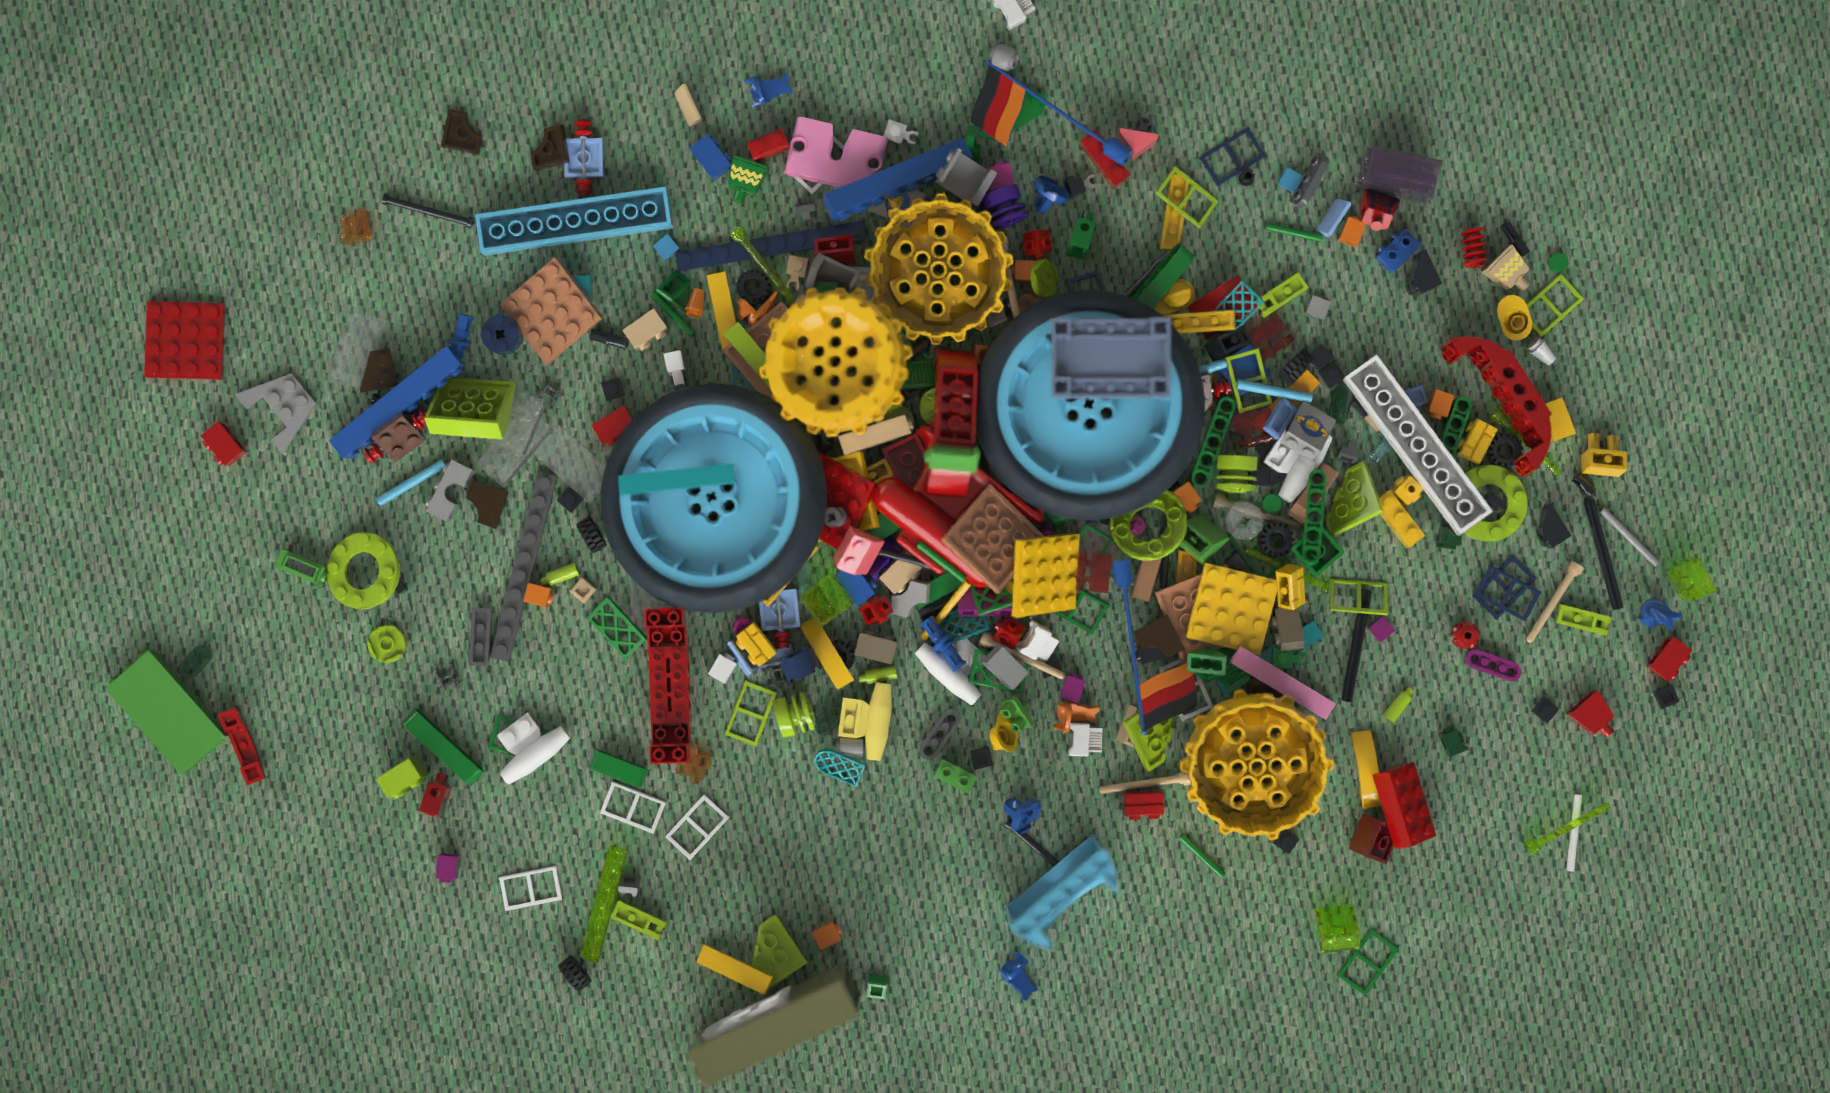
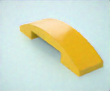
(826, 653)
(1367, 766)

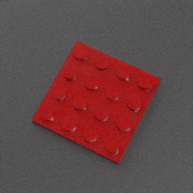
(184, 340)
(848, 491)

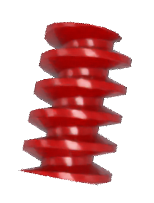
(1473, 248)

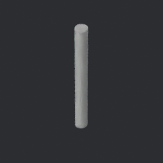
(1629, 536)

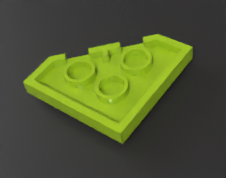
(1354, 501)
(1152, 745)
(776, 951)

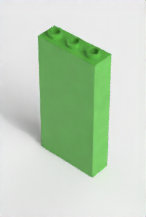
(166, 711)

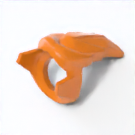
(746, 309)
(1071, 711)

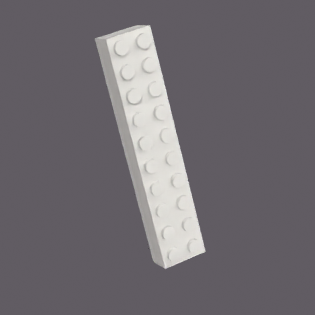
(1417, 445)

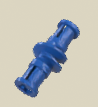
(461, 334)
(942, 643)

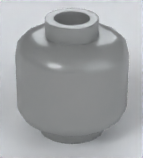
(1004, 57)

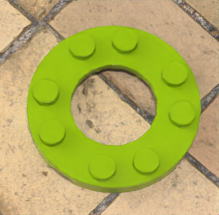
(1516, 503)
(1157, 547)
(388, 571)

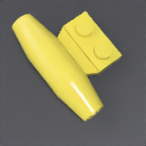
(868, 720)

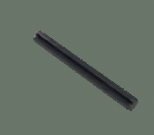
(1603, 554)
(1356, 648)

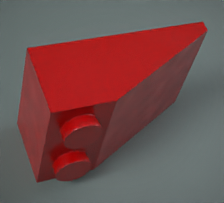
(1210, 301)

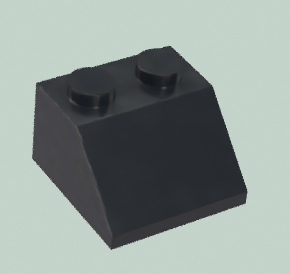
(1422, 275)

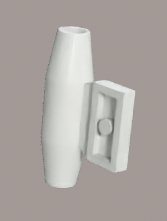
(1295, 465)
(955, 681)
(530, 748)

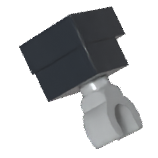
(1077, 186)
(1236, 561)

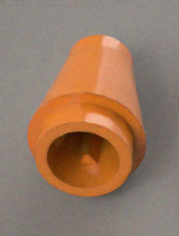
(695, 305)

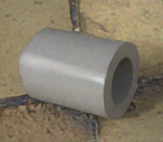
(850, 746)

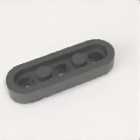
(1310, 180)
(938, 742)

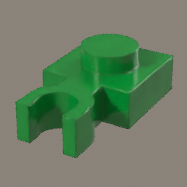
(1285, 658)

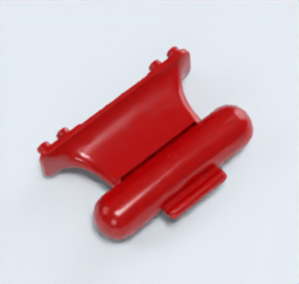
(931, 515)

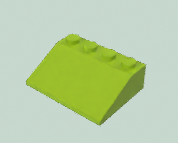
(471, 408)

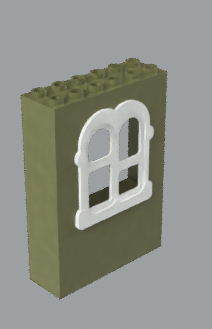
(774, 1025)

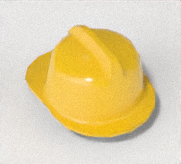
(1177, 297)
(1514, 317)
(1002, 735)

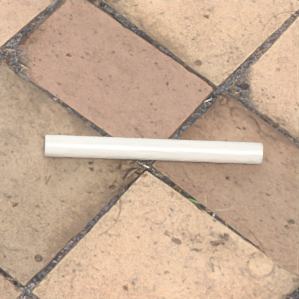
(1574, 833)

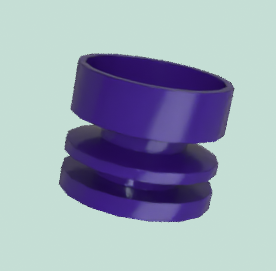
(1003, 204)

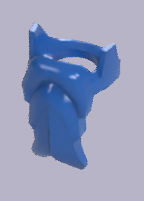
(764, 91)
(1657, 612)
(1014, 974)

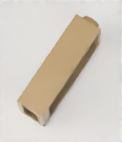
(876, 435)

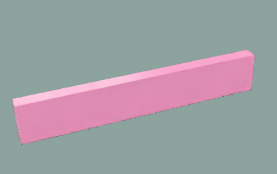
(1282, 682)

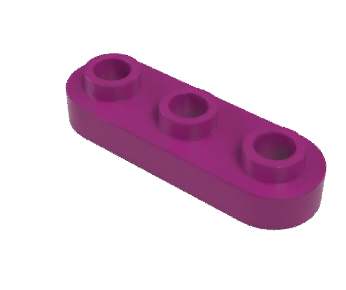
(1500, 668)

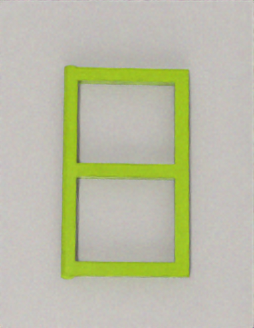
(1194, 186)
(1540, 333)
(1262, 376)
(1358, 584)
(763, 718)

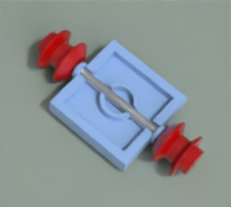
(585, 158)
(781, 615)

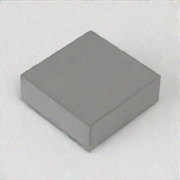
(1318, 307)

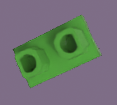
(1017, 711)

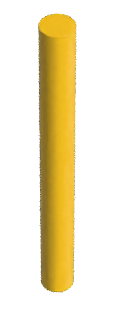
(949, 605)

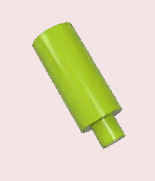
(560, 574)
(878, 674)
(1398, 705)

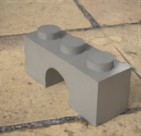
(440, 504)

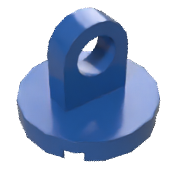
(1048, 193)
(1022, 813)

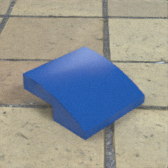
(1243, 368)

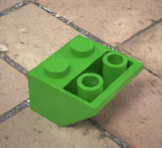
(1202, 539)

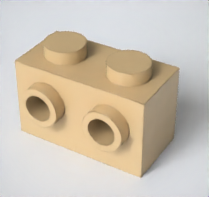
(645, 330)
(898, 574)

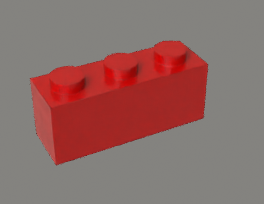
(1109, 169)

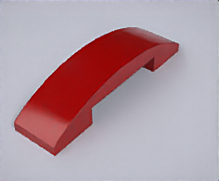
(243, 745)

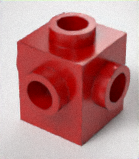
(1037, 243)
(876, 610)
(1008, 631)
(1458, 635)

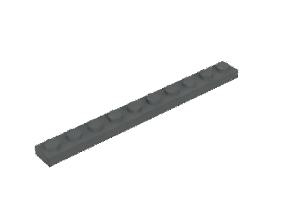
(523, 566)

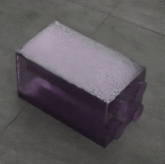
(1399, 174)

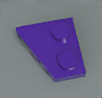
(882, 561)

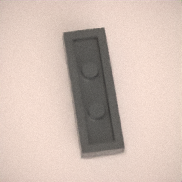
(480, 636)

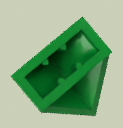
(675, 290)
(1207, 663)

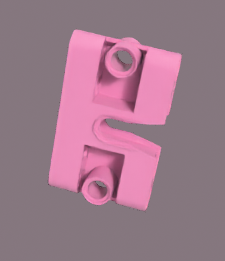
(815, 160)

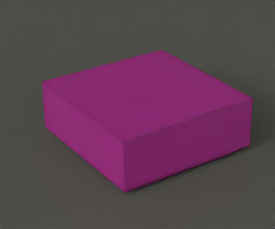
(1381, 629)

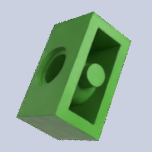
(955, 775)

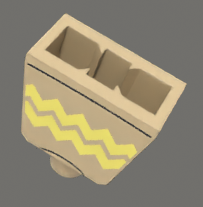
(1508, 269)

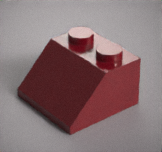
(1372, 839)

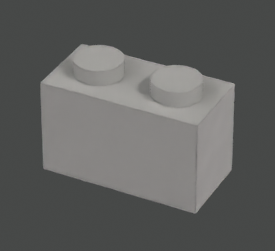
(1005, 667)

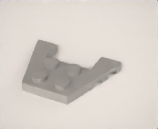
(287, 400)

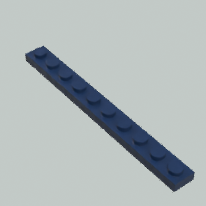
(765, 246)

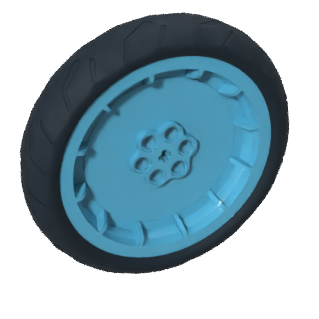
(1060, 461)
(775, 499)

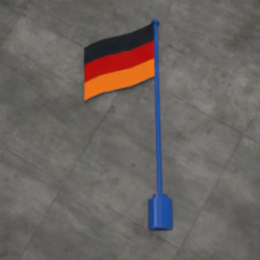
(1001, 105)
(1165, 693)

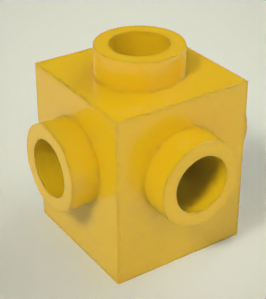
(1407, 490)

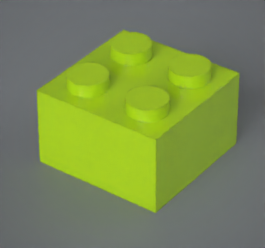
(401, 777)

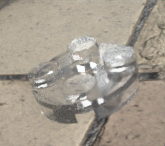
(1250, 511)

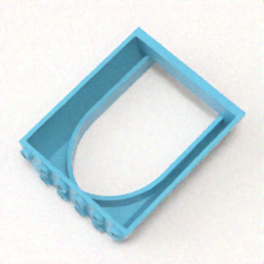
(1050, 895)

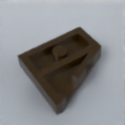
(378, 371)

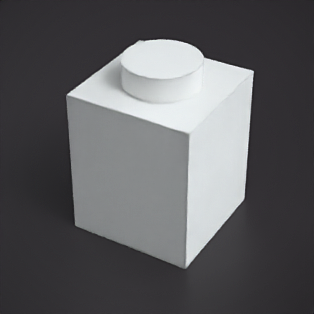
(723, 667)

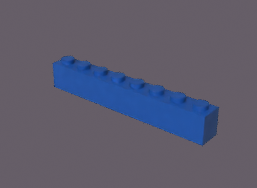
(890, 182)
(400, 399)

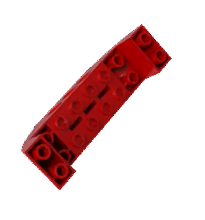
(1513, 390)
(953, 414)
(669, 685)

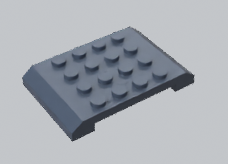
(1110, 358)

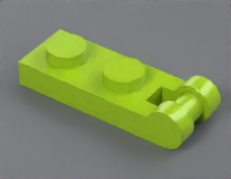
(1282, 294)
(1582, 619)
(638, 919)

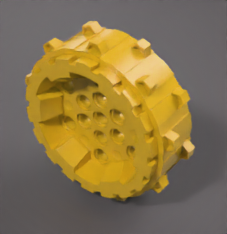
(963, 231)
(815, 320)
(1257, 810)

